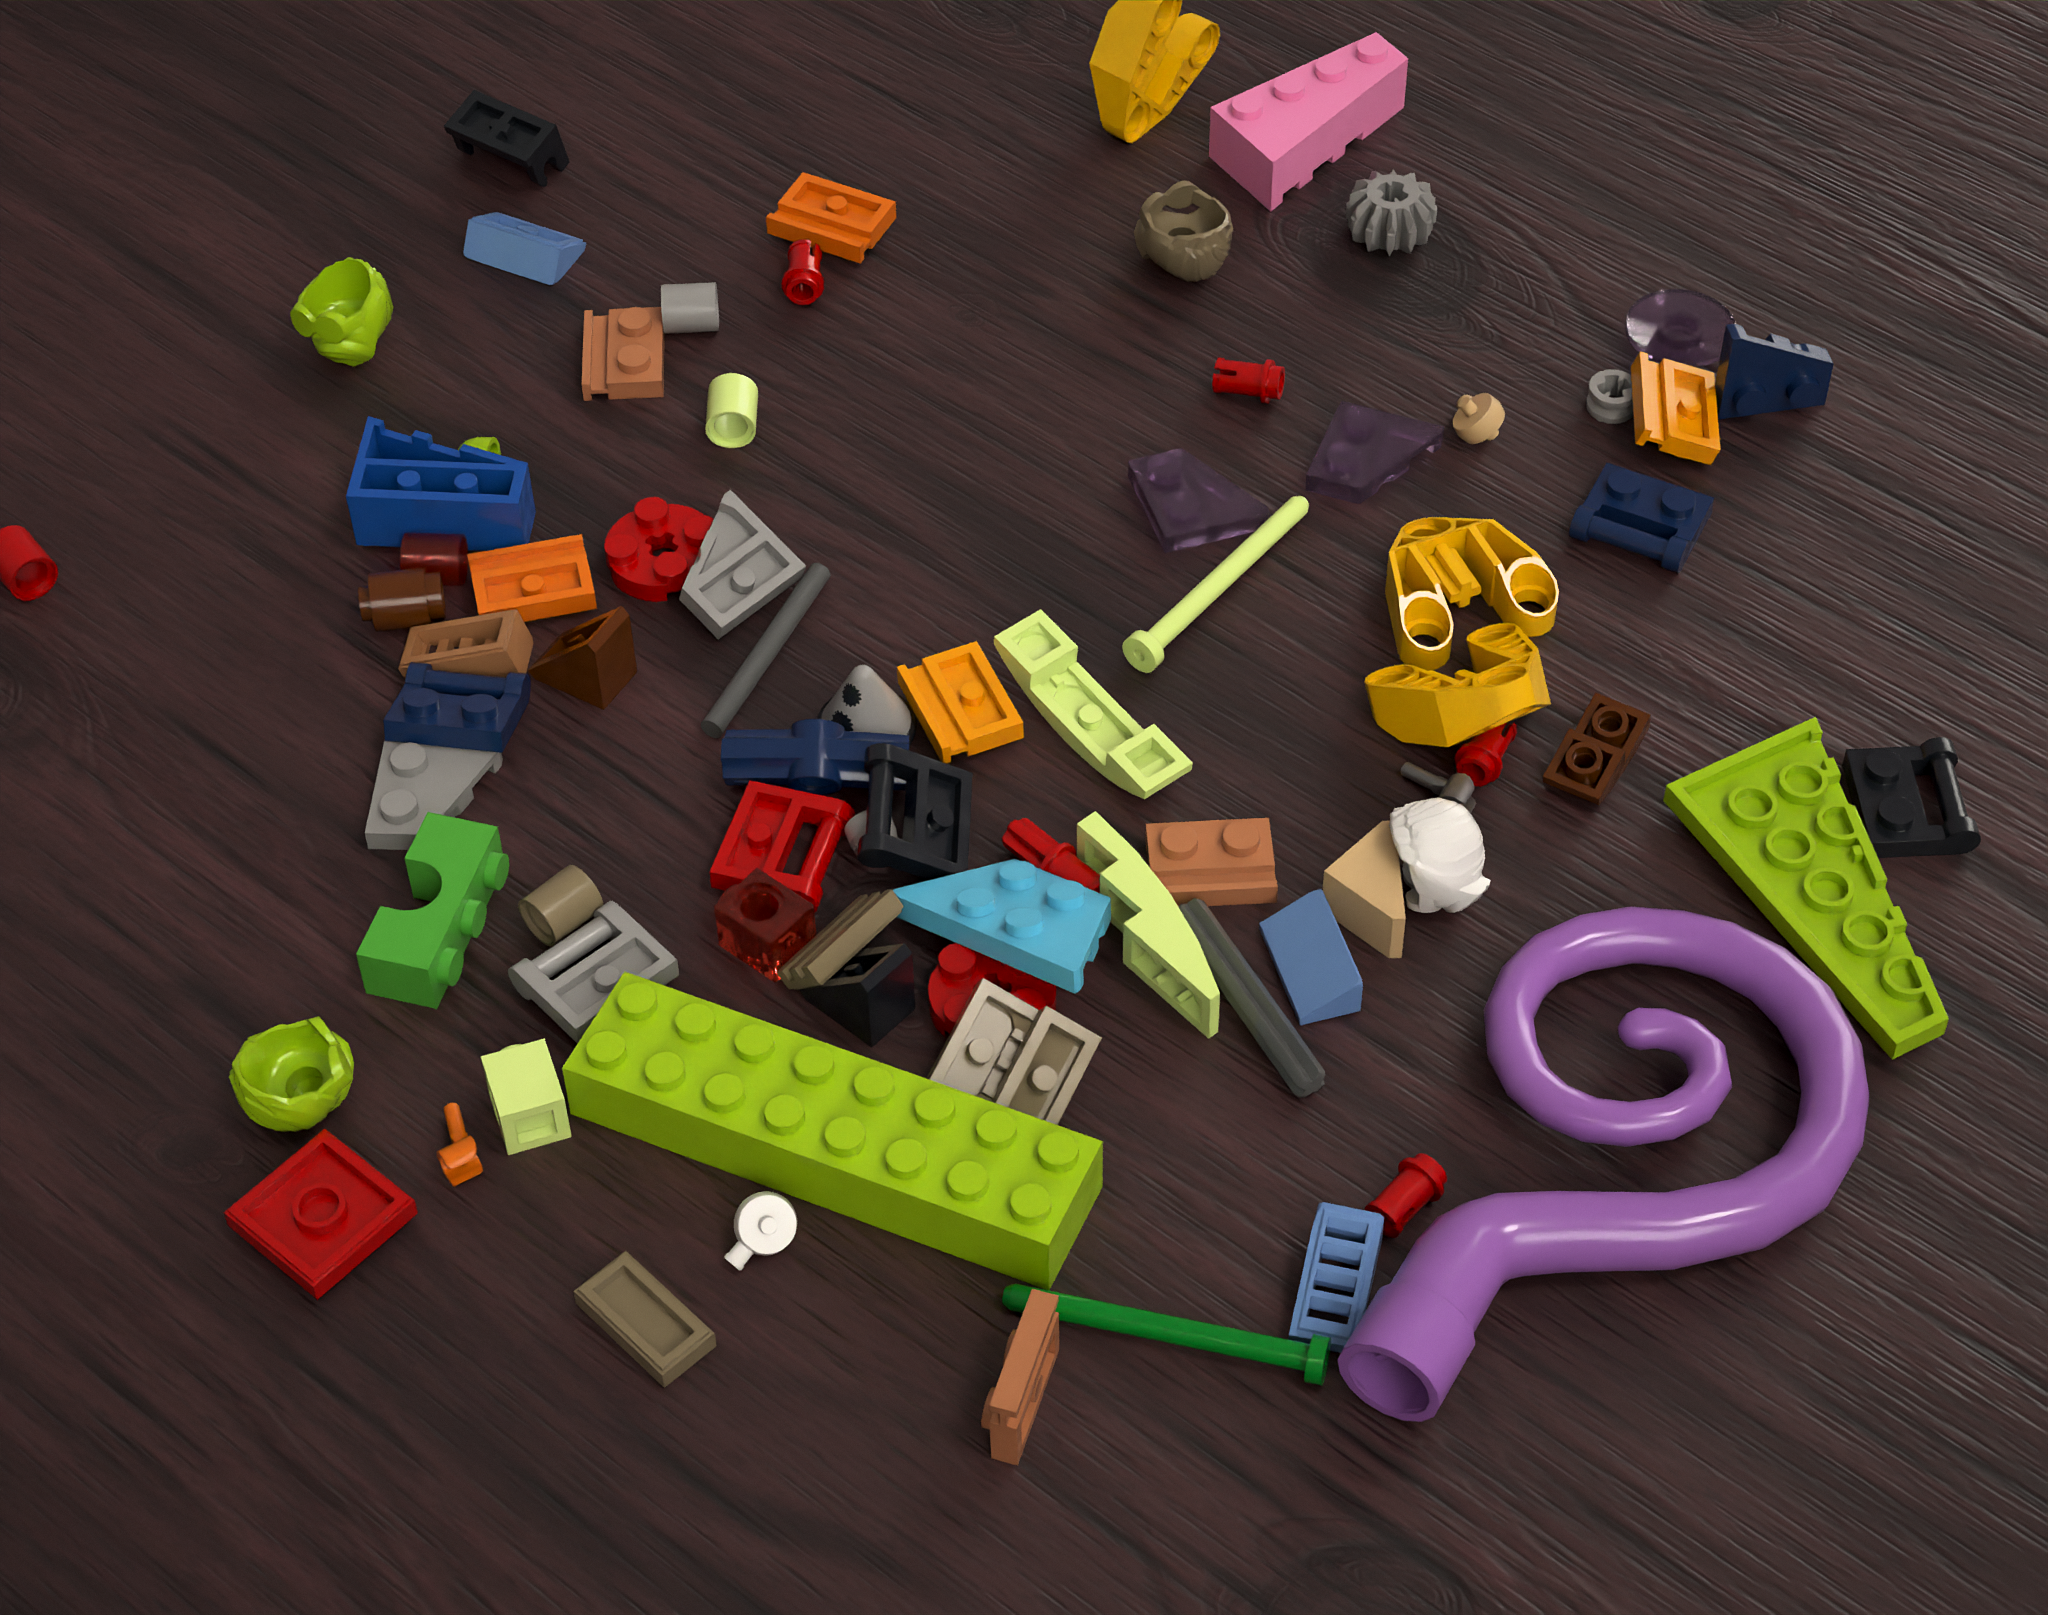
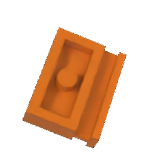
(831, 215)
(534, 578)

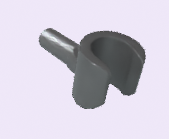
(1456, 789)

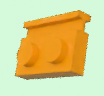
(1675, 408)
(960, 702)

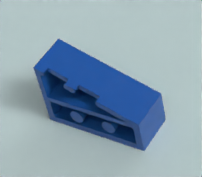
(430, 488)

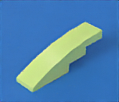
(1155, 932)

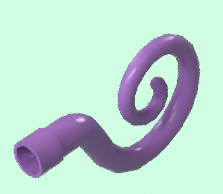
(1427, 1316)

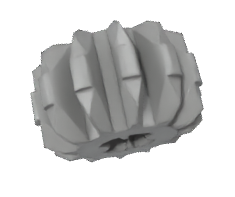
(1391, 212)

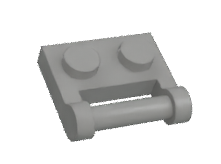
(582, 990)

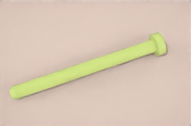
(1145, 649)

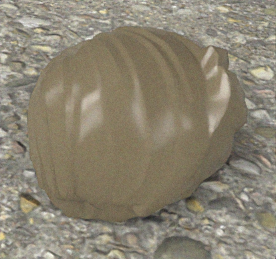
(1184, 244)

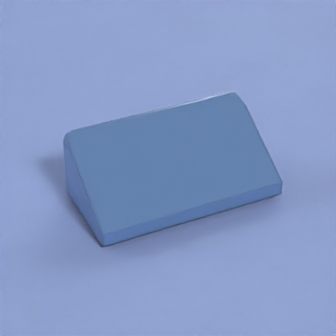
(521, 247)
(1313, 959)

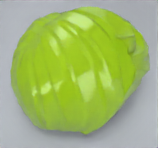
(344, 311)
(292, 1075)

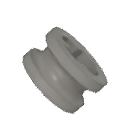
(1606, 408)

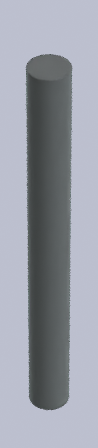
(765, 650)

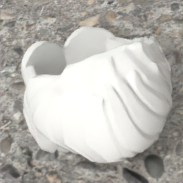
(1440, 855)

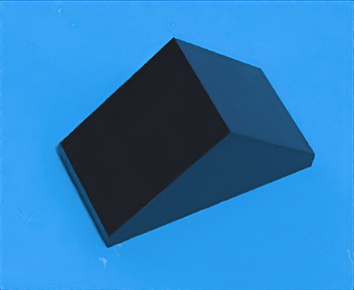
(869, 992)

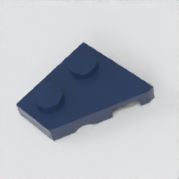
(1769, 374)

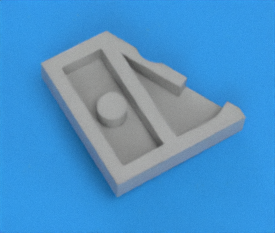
(737, 568)
(420, 781)

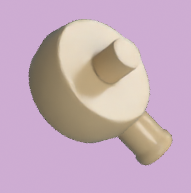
(1478, 418)

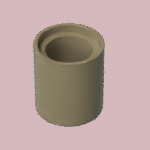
(560, 905)

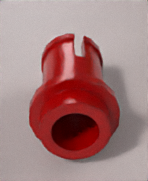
(803, 279)
(1249, 379)
(1484, 753)
(1417, 1183)

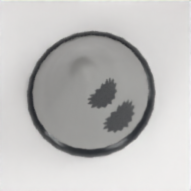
(869, 705)

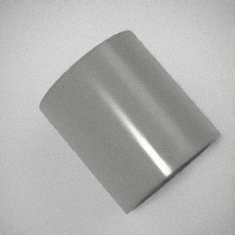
(689, 307)

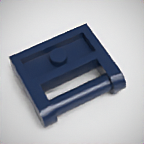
(1643, 516)
(457, 709)

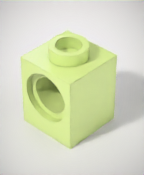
(526, 1096)

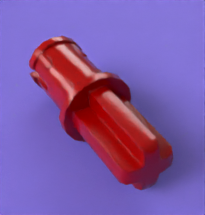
(1044, 852)

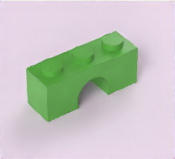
(421, 950)

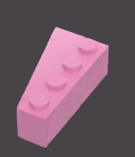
(1307, 116)

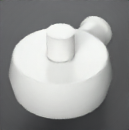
(763, 1227)

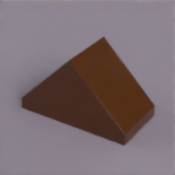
(591, 659)

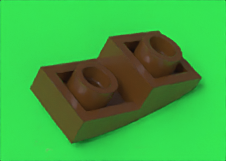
(1598, 749)

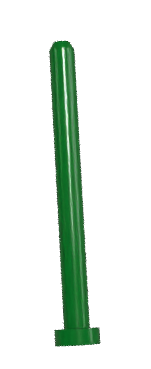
(1214, 1338)

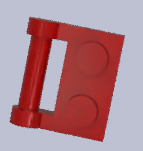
(766, 832)

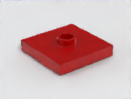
(320, 1213)

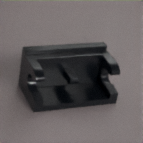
(507, 134)

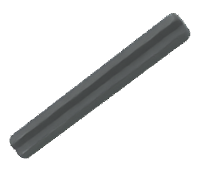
(1254, 1003)

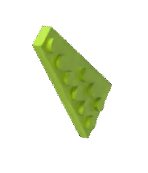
(1810, 868)

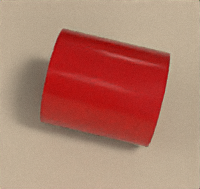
(25, 564)

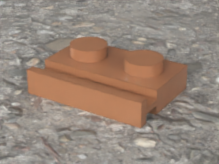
(623, 354)
(1214, 860)
(1023, 1379)

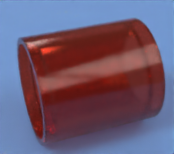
(436, 553)

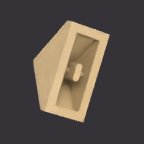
(1368, 891)

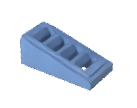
(1344, 1237)

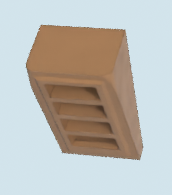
(486, 643)

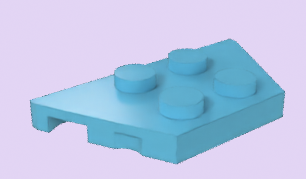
(1014, 917)

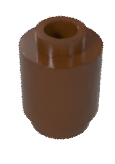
(402, 599)

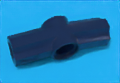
(809, 757)

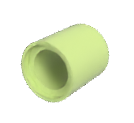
(731, 410)

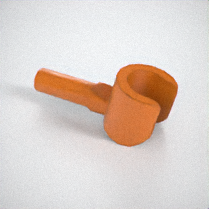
(460, 1158)

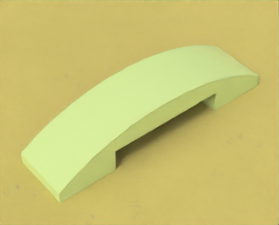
(1084, 713)

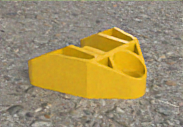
(1147, 63)
(1461, 561)
(1446, 710)

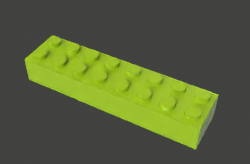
(836, 1129)

